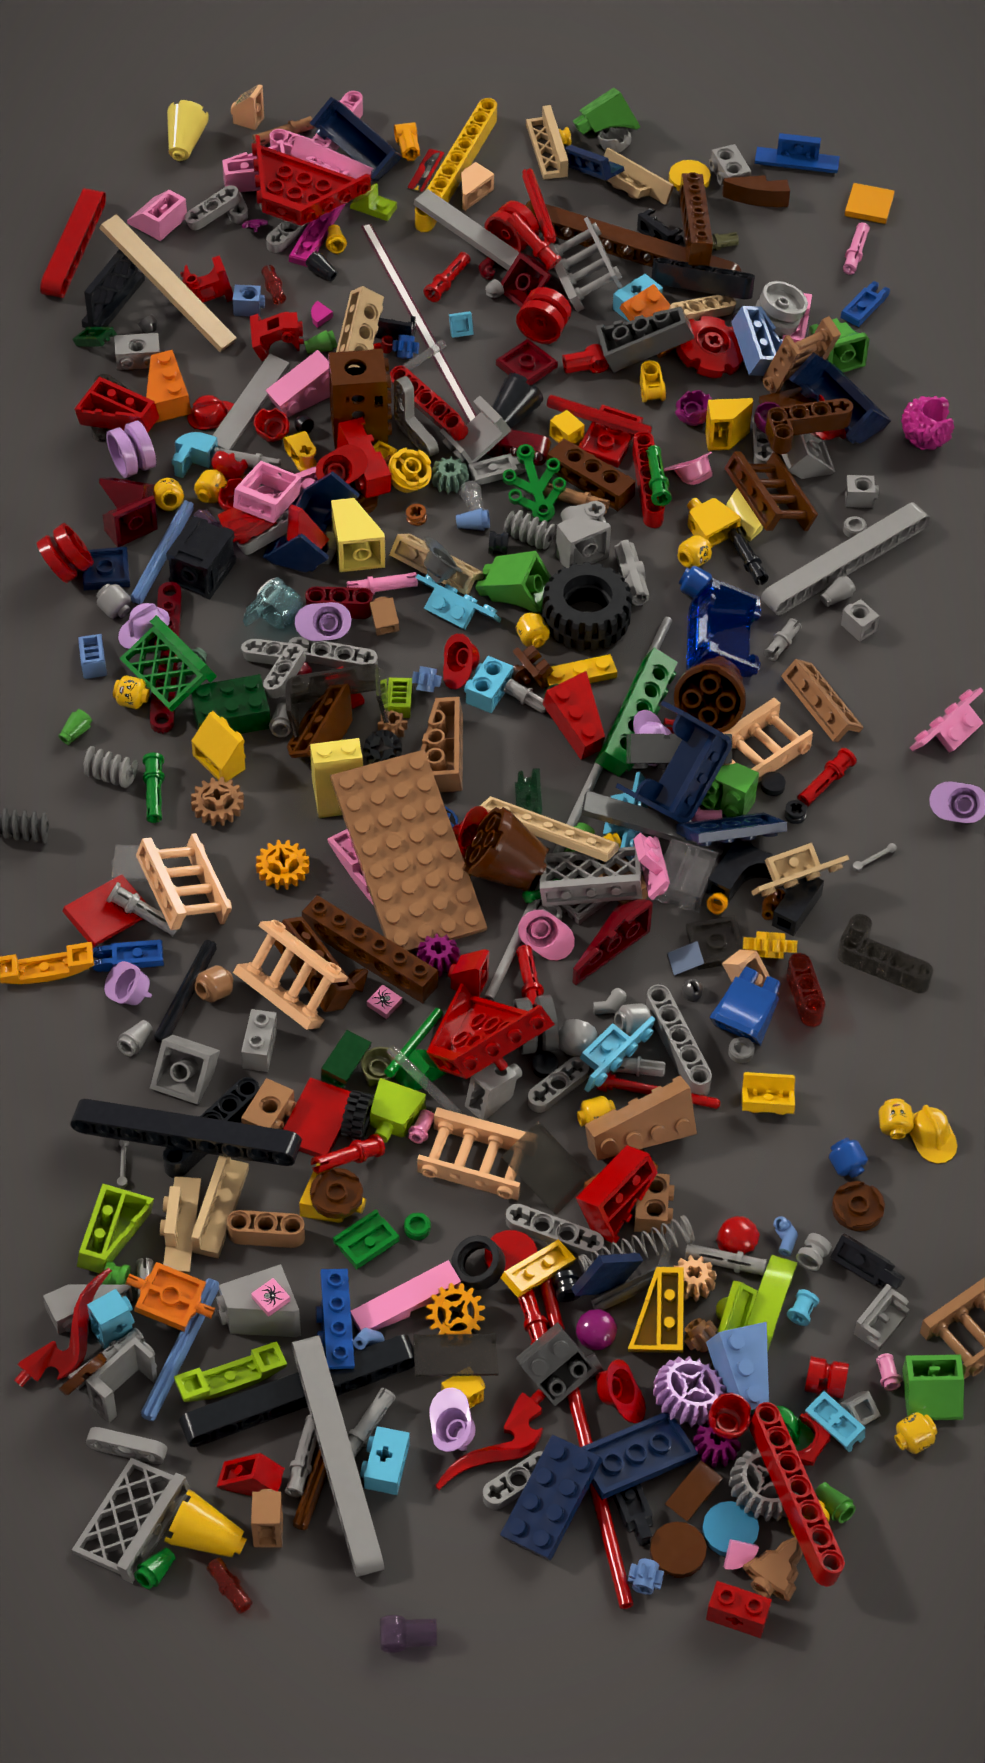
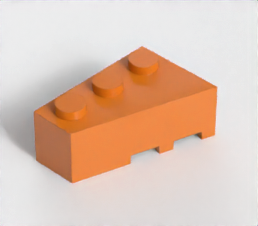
(167, 387)

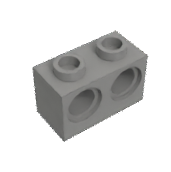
(728, 163)
(259, 1040)

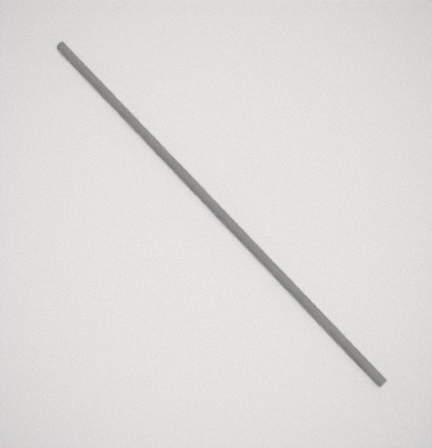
(572, 821)

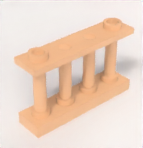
(752, 726)
(168, 894)
(270, 985)
(471, 1130)

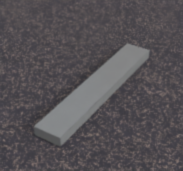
(466, 228)
(249, 402)

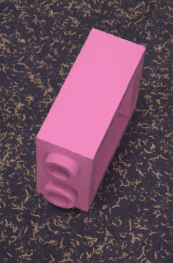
(260, 504)

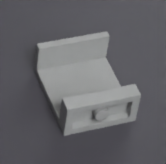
(483, 434)
(115, 1372)

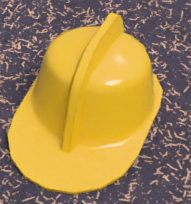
(933, 1135)

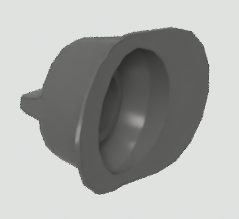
(439, 562)

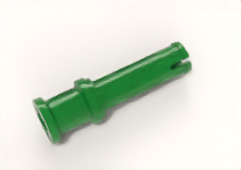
(659, 482)
(153, 779)

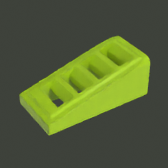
(404, 708)

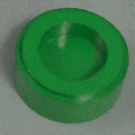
(417, 1226)

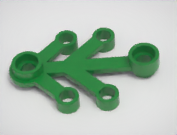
(535, 486)

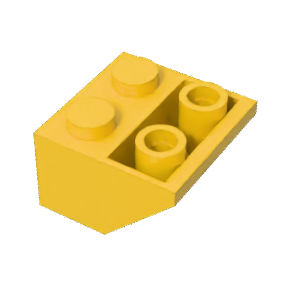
(727, 422)
(219, 748)

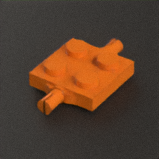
(170, 1296)

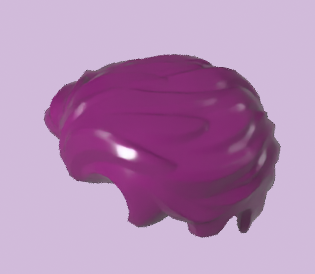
(693, 407)

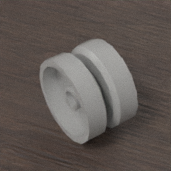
(783, 306)

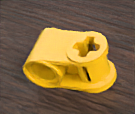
(652, 382)
(300, 450)

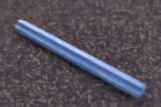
(159, 556)
(177, 1356)

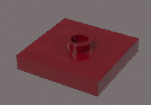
(527, 361)

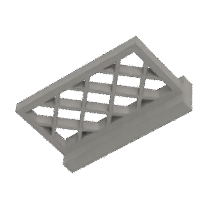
(591, 887)
(153, 1526)

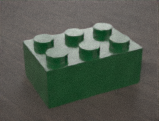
(237, 700)

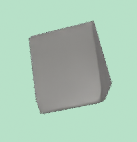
(861, 1407)

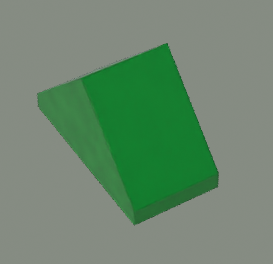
(424, 1064)

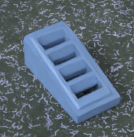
(92, 657)

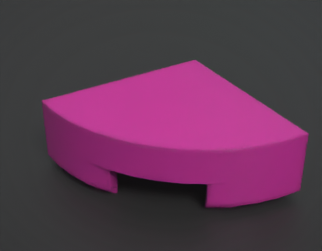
(320, 314)

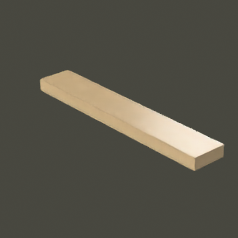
(559, 832)

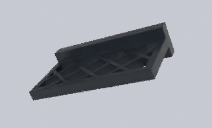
(111, 290)

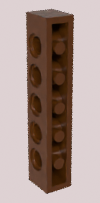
(695, 219)
(371, 949)

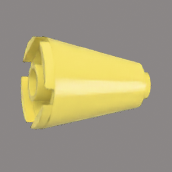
(185, 127)

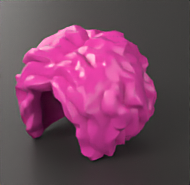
(926, 422)

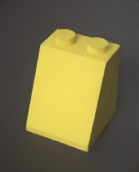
(357, 537)
(329, 759)

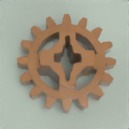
(217, 801)

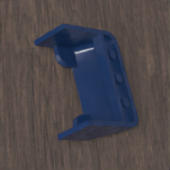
(355, 137)
(823, 378)
(315, 500)
(689, 771)

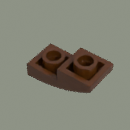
(694, 1491)

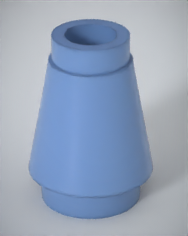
(475, 520)

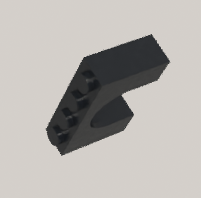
(748, 862)

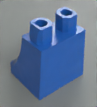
(747, 1007)

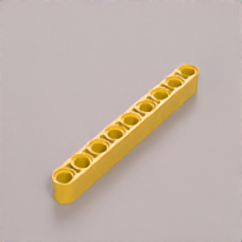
(460, 157)

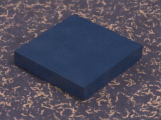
(109, 567)
(606, 1273)

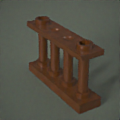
(761, 501)

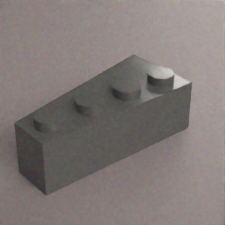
(643, 337)
(655, 749)

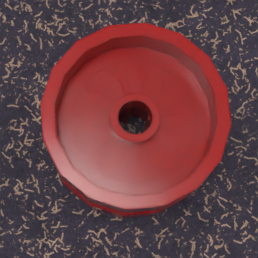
(499, 227)
(543, 315)
(65, 553)

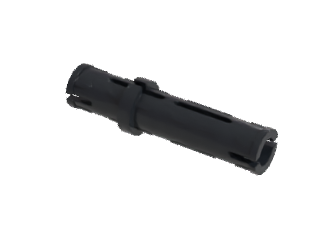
(751, 562)

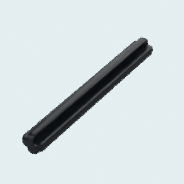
(185, 991)

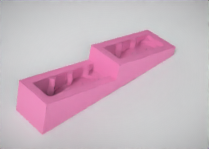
(400, 1301)

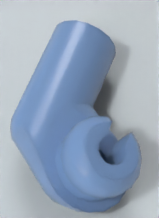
(787, 1234)
(369, 1337)

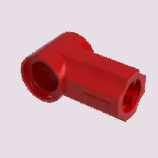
(590, 359)

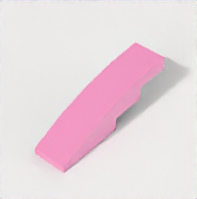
(344, 850)

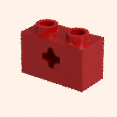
(738, 1609)

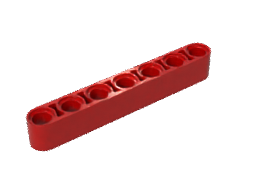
(73, 243)
(796, 1505)

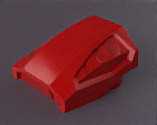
(243, 524)

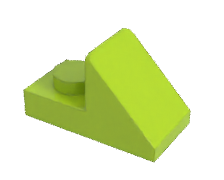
(374, 205)

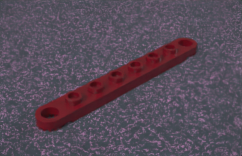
(172, 605)

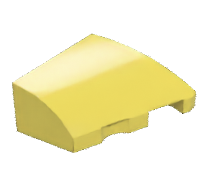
(748, 519)

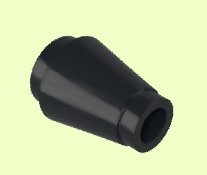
(321, 266)

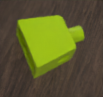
(395, 1109)

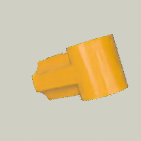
(407, 138)

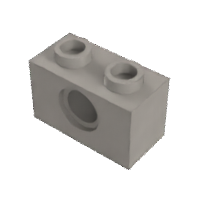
(135, 350)

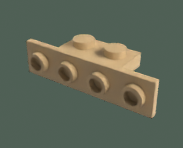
(637, 180)
(795, 865)
(181, 1217)

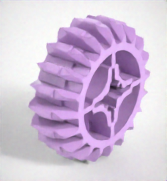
(687, 1390)

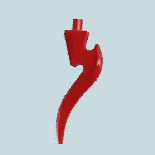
(71, 1358)
(517, 1424)

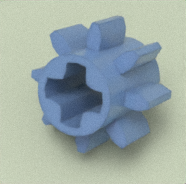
(426, 679)
(645, 1576)

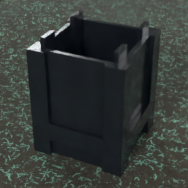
(201, 557)

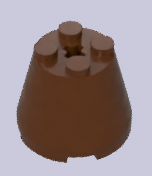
(712, 693)
(505, 851)

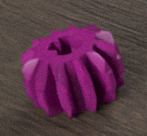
(439, 952)
(720, 1453)

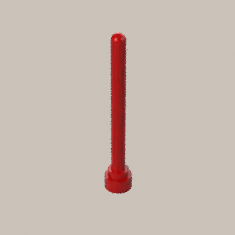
(612, 1082)

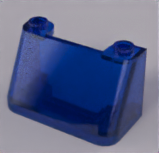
(721, 626)

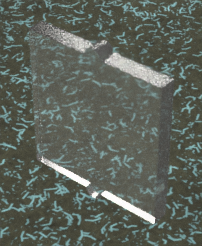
(127, 864)

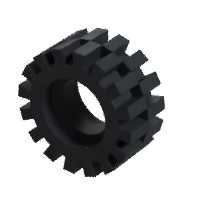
(357, 1115)

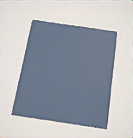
(685, 958)

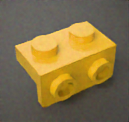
(768, 1093)

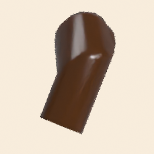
(770, 904)

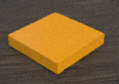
(869, 203)

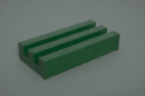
(94, 336)

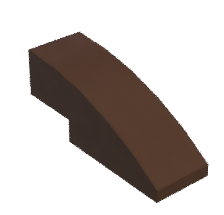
(757, 191)

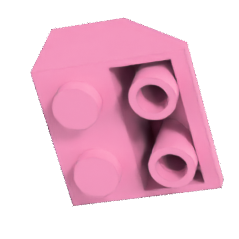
(160, 215)

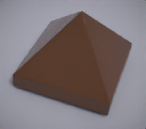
(358, 978)

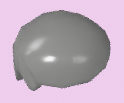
(615, 139)
(576, 1036)

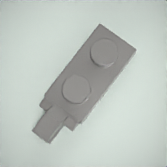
(493, 468)

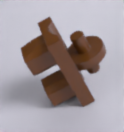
(527, 658)

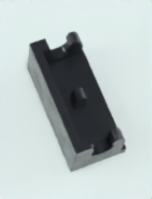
(652, 227)
(395, 328)

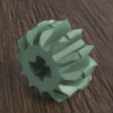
(449, 474)

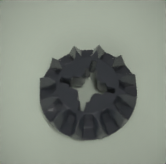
(375, 739)

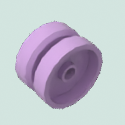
(131, 449)

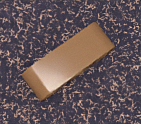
(275, 1237)

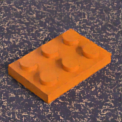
(646, 304)

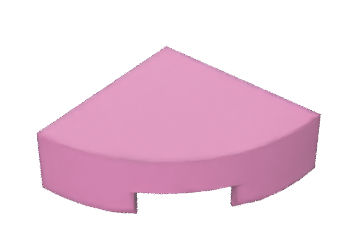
(739, 1554)

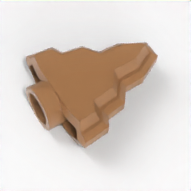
(776, 1570)

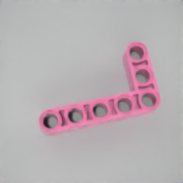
(351, 99)

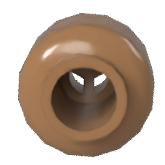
(214, 984)

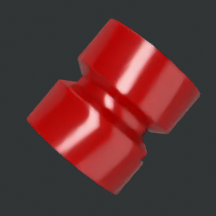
(826, 1377)

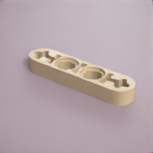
(706, 306)

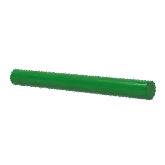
(415, 1040)

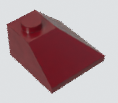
(523, 277)
(125, 491)
(131, 521)

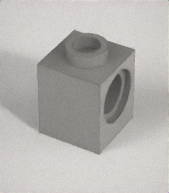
(860, 491)
(860, 620)

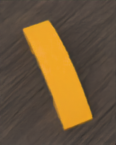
(46, 967)

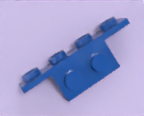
(797, 153)
(335, 1319)

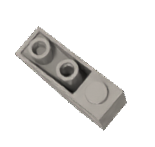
(62, 1301)

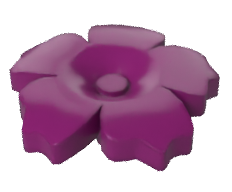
(254, 224)

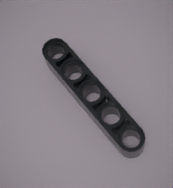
(703, 278)
(232, 1099)

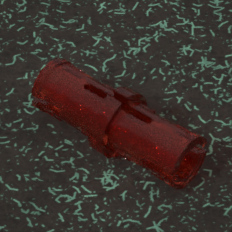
(273, 284)
(229, 1585)

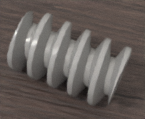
(529, 530)
(109, 769)

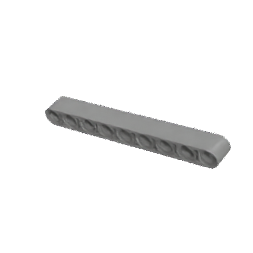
(845, 558)
(337, 1456)

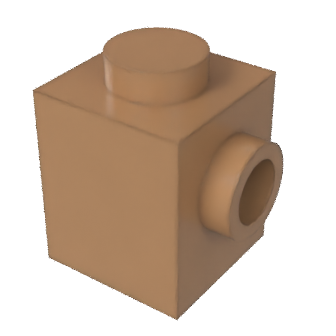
(384, 615)

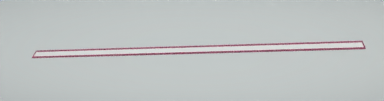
(420, 322)

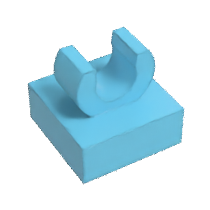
(461, 324)

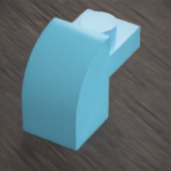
(195, 449)

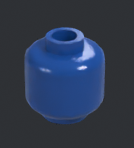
(694, 580)
(848, 1158)

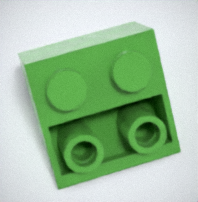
(732, 790)
(934, 1386)

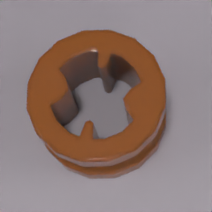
(416, 520)

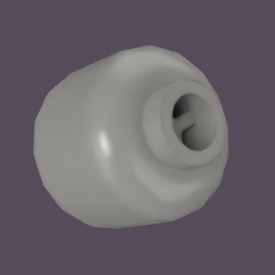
(113, 601)
(632, 1017)

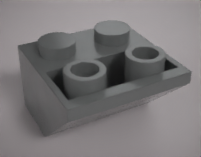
(556, 1364)

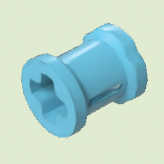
(803, 1307)

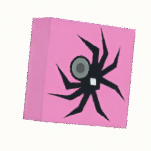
(384, 1001)
(270, 1297)

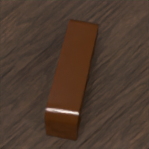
(805, 418)

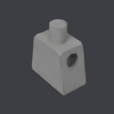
(491, 1089)

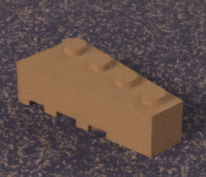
(445, 743)
(645, 1122)

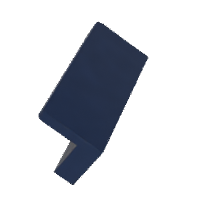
(592, 163)

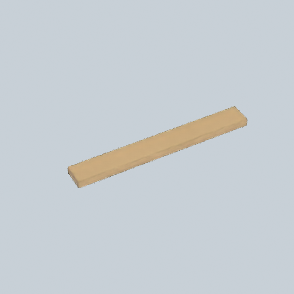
(168, 283)

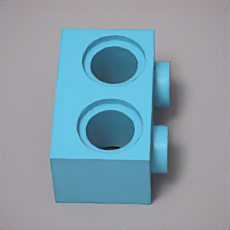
(488, 684)

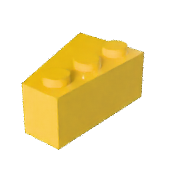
(662, 1314)

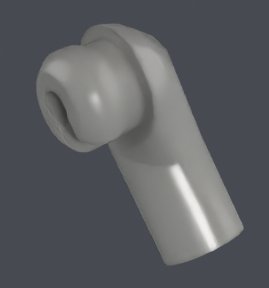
(612, 1004)

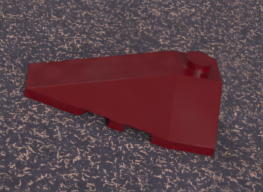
(621, 930)

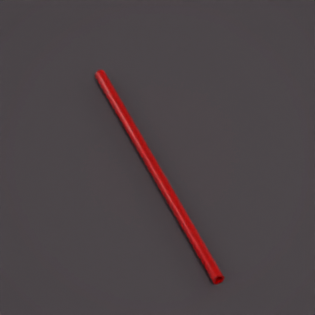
(584, 1437)

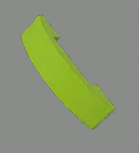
(772, 1294)
(231, 1376)

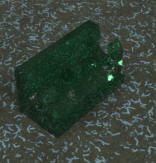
(529, 791)

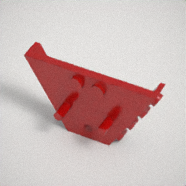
(300, 189)
(482, 1033)

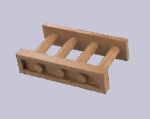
(793, 355)
(958, 1311)

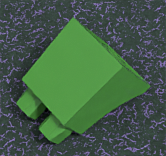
(606, 112)
(850, 349)
(515, 580)

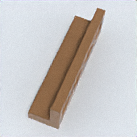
(820, 700)

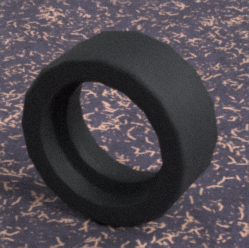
(469, 1246)

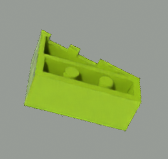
(112, 1225)

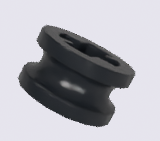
(795, 818)

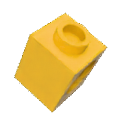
(566, 427)
(471, 1386)

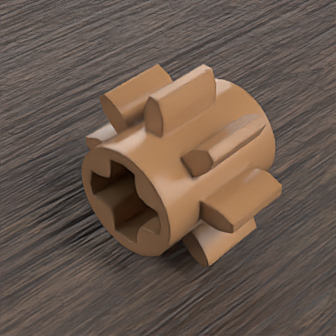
(396, 724)
(698, 1333)

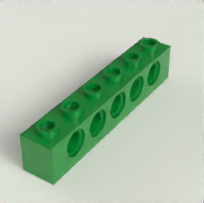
(644, 694)

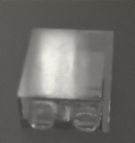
(688, 874)

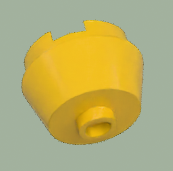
(410, 470)

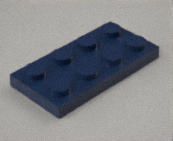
(733, 827)
(640, 1454)
(551, 1497)

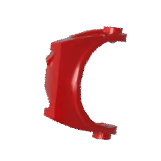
(822, 1437)

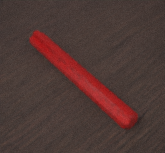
(539, 206)
(596, 415)

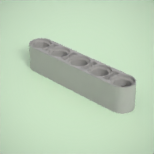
(678, 1030)

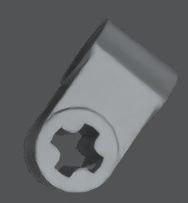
(585, 511)

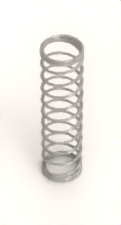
(685, 1229)

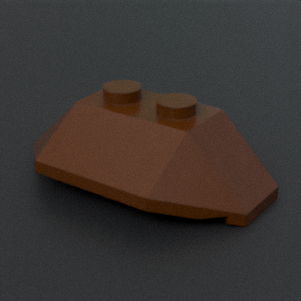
(324, 721)

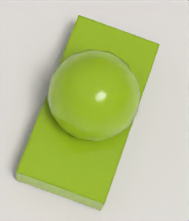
(737, 1307)

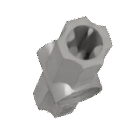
(632, 571)

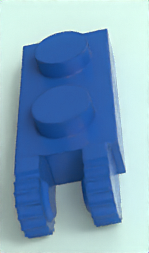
(864, 304)
(137, 953)

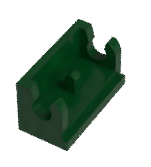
(344, 1059)

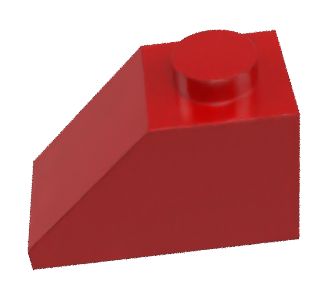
(300, 522)
(471, 971)
(250, 1474)

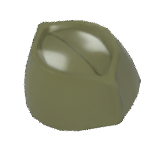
(374, 1064)

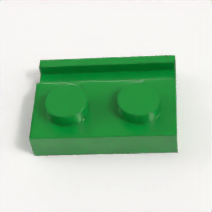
(366, 1239)

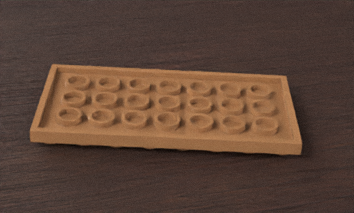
(408, 851)

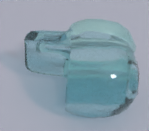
(275, 604)

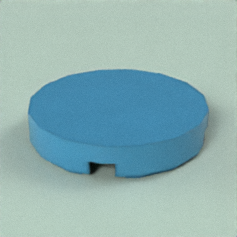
(728, 1522)

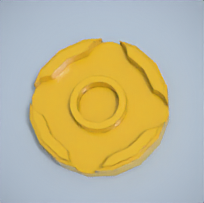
(688, 166)

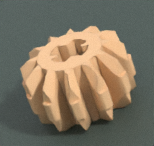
(698, 1277)

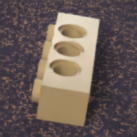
(360, 321)

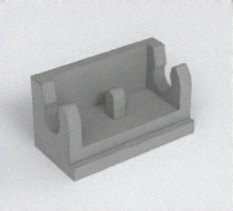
(881, 1317)

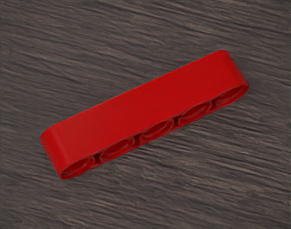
(433, 406)
(652, 515)

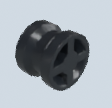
(498, 543)
(563, 1282)

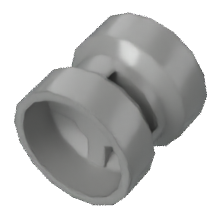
(815, 1249)

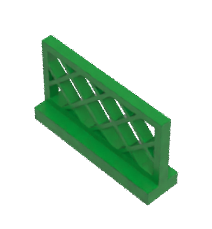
(183, 654)

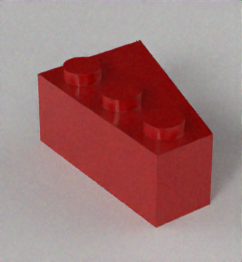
(114, 406)
(377, 475)
(576, 714)
(615, 1190)

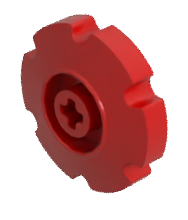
(712, 349)

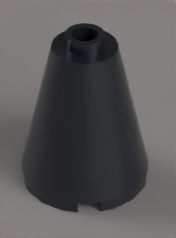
(516, 399)

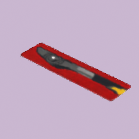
(425, 170)

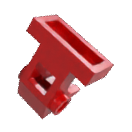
(211, 285)
(275, 328)

